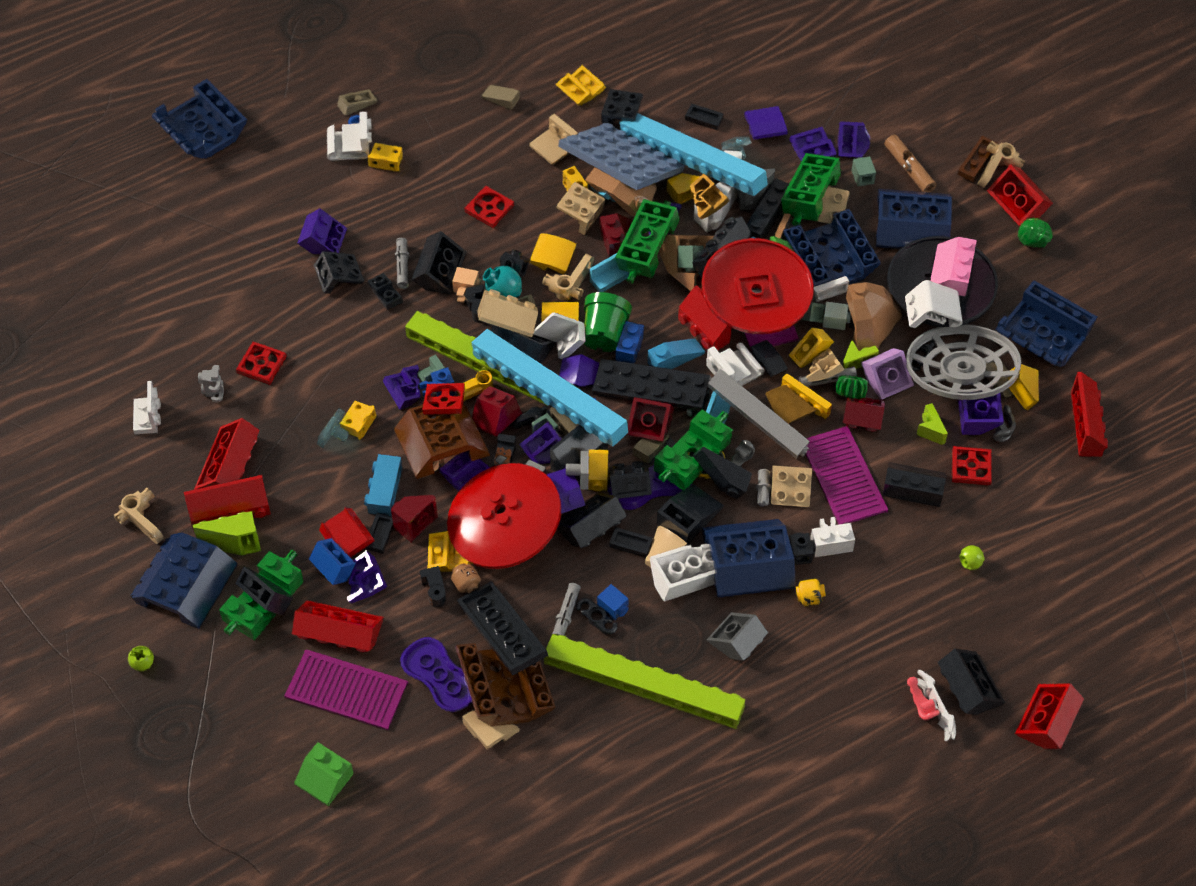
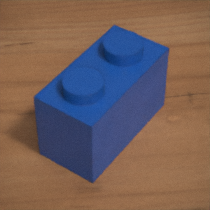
(630, 342)
(332, 561)

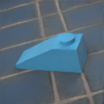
(674, 353)

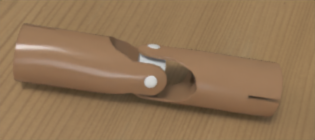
(910, 164)

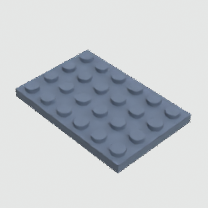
(621, 156)

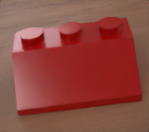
(1019, 195)
(702, 322)
(1050, 715)

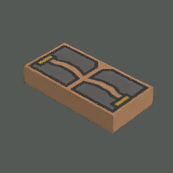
(785, 223)

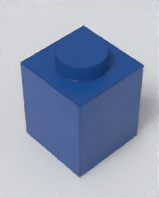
(613, 602)

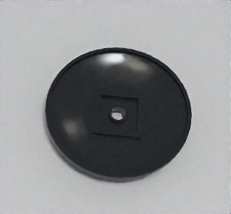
(915, 264)

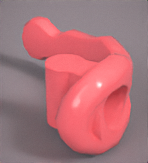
(925, 707)

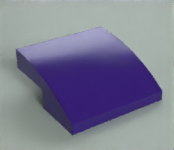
(766, 122)
(812, 142)
(462, 469)

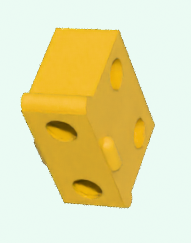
(385, 157)
(572, 175)
(358, 419)

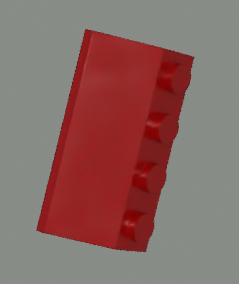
(1088, 417)
(228, 454)
(228, 500)
(337, 626)

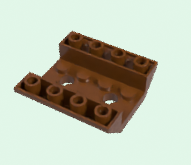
(423, 438)
(524, 691)

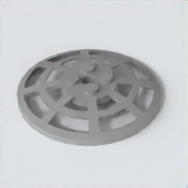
(953, 361)

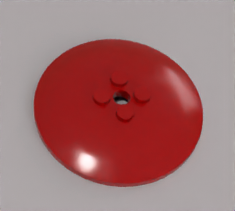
(759, 264)
(518, 532)

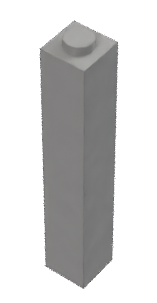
(759, 414)

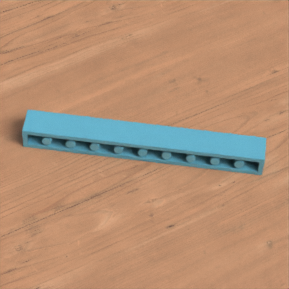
(697, 154)
(550, 388)

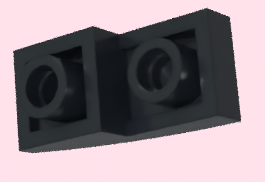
(384, 291)
(769, 357)

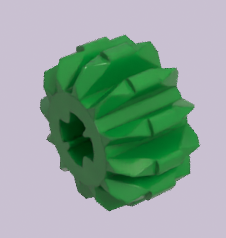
(851, 386)

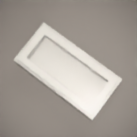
(830, 289)

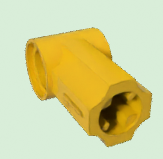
(475, 385)

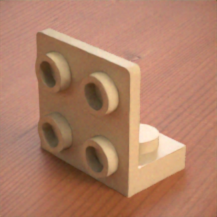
(547, 143)
(833, 201)
(582, 206)
(791, 486)

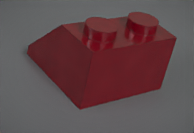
(613, 231)
(495, 411)
(864, 413)
(650, 419)
(414, 515)

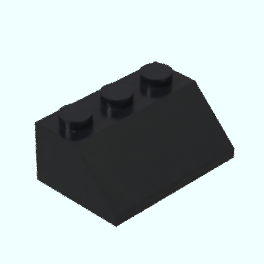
(438, 263)
(534, 346)
(569, 448)
(914, 484)
(591, 520)
(970, 681)

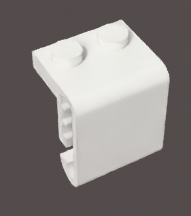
(351, 142)
(934, 303)
(737, 364)

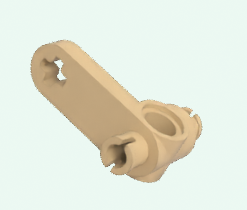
(998, 159)
(571, 283)
(135, 514)

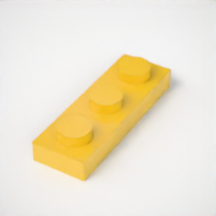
(822, 406)

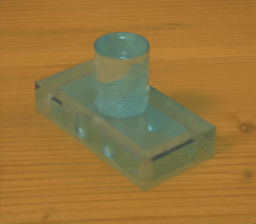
(736, 144)
(333, 429)

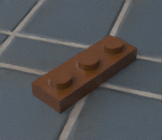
(975, 160)

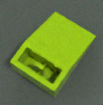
(231, 534)

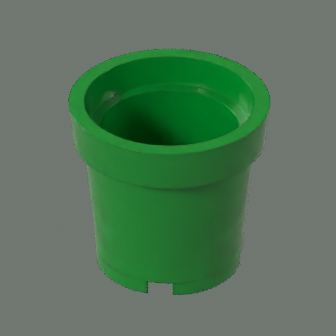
(605, 320)

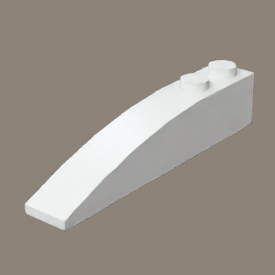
(683, 570)

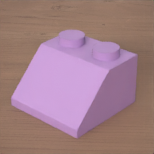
(887, 373)

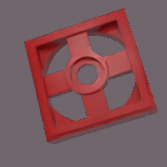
(482, 216)
(266, 351)
(445, 388)
(986, 454)

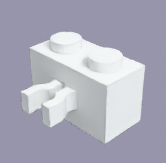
(832, 538)

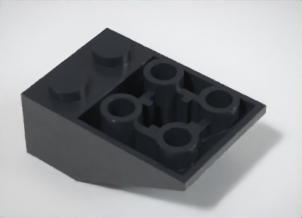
(688, 512)

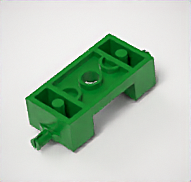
(808, 186)
(640, 253)
(704, 431)
(244, 612)

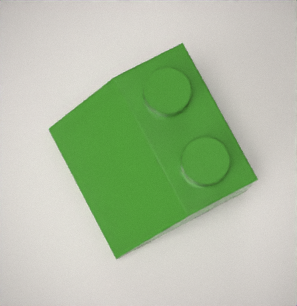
(323, 774)

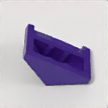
(852, 139)
(579, 370)
(539, 443)

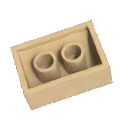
(508, 312)

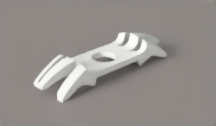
(946, 720)

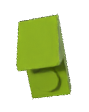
(855, 357)
(932, 427)

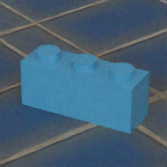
(383, 484)

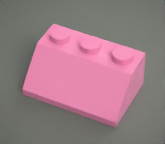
(954, 264)

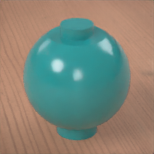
(504, 280)

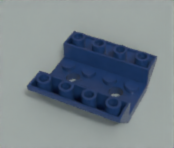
(914, 219)
(845, 250)
(753, 565)

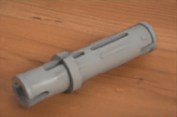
(402, 257)
(848, 371)
(572, 592)

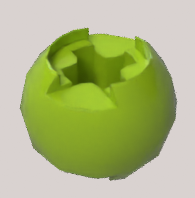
(971, 557)
(137, 653)

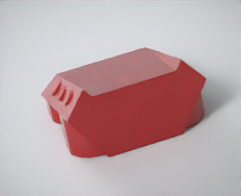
(347, 532)

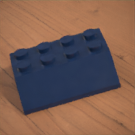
(203, 122)
(1047, 324)
(185, 578)

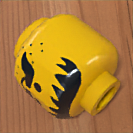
(810, 592)

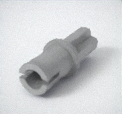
(763, 487)

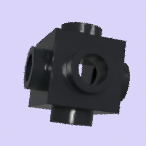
(516, 261)
(802, 548)

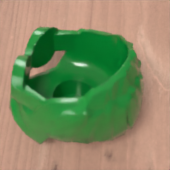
(1035, 233)

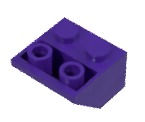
(321, 233)

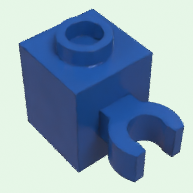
(438, 377)

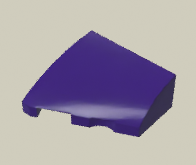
(404, 386)
(365, 578)

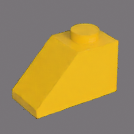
(679, 187)
(811, 345)
(1026, 387)
(598, 470)

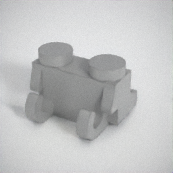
(211, 383)

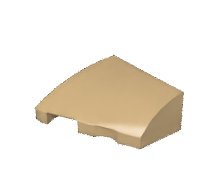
(824, 366)
(663, 541)
(486, 734)

